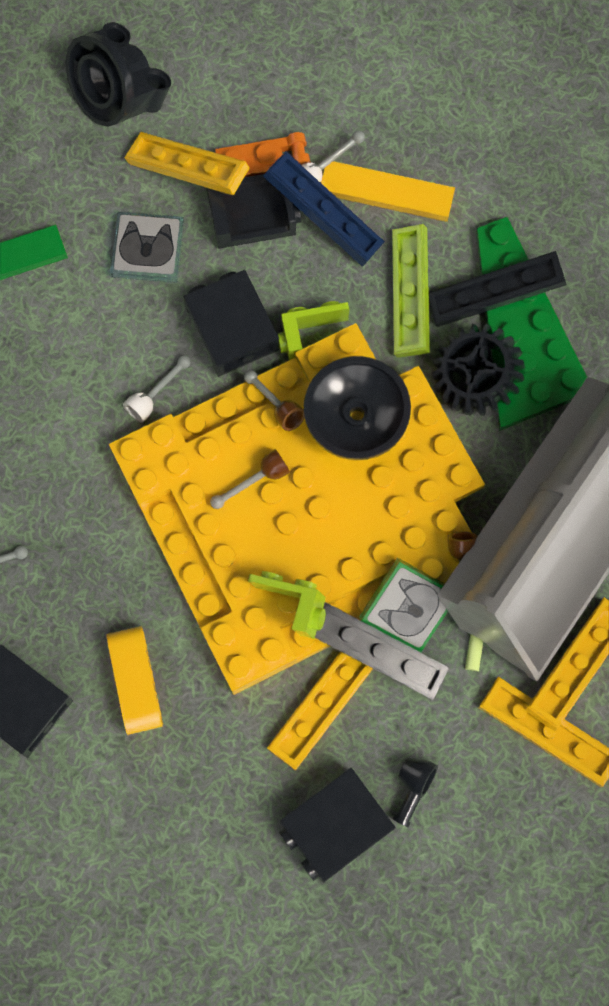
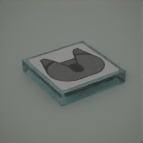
(147, 247)

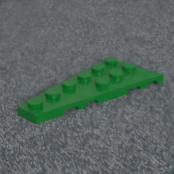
(551, 364)

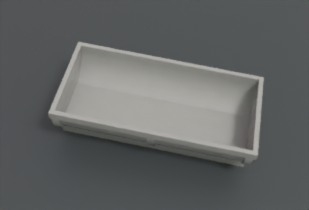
(543, 543)

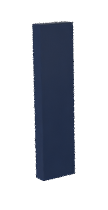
(323, 208)

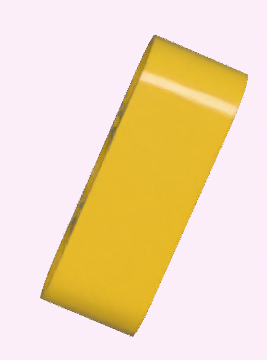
(134, 680)

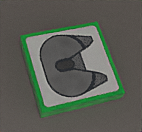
(406, 605)

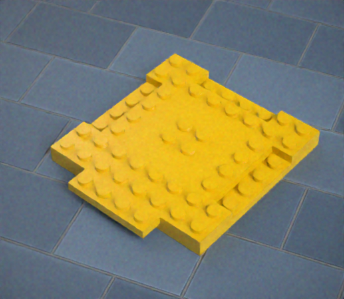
(319, 524)

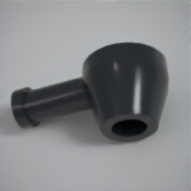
(417, 777)

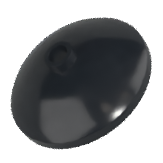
(361, 386)

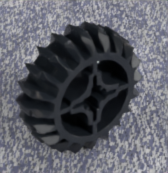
(453, 362)

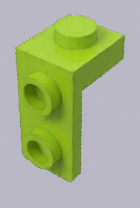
(302, 318)
(310, 611)

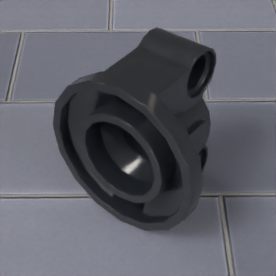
(113, 77)

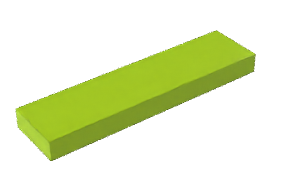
(410, 291)

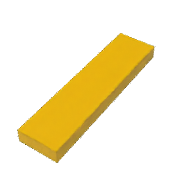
(187, 163)
(388, 190)
(573, 670)
(318, 710)
(566, 744)

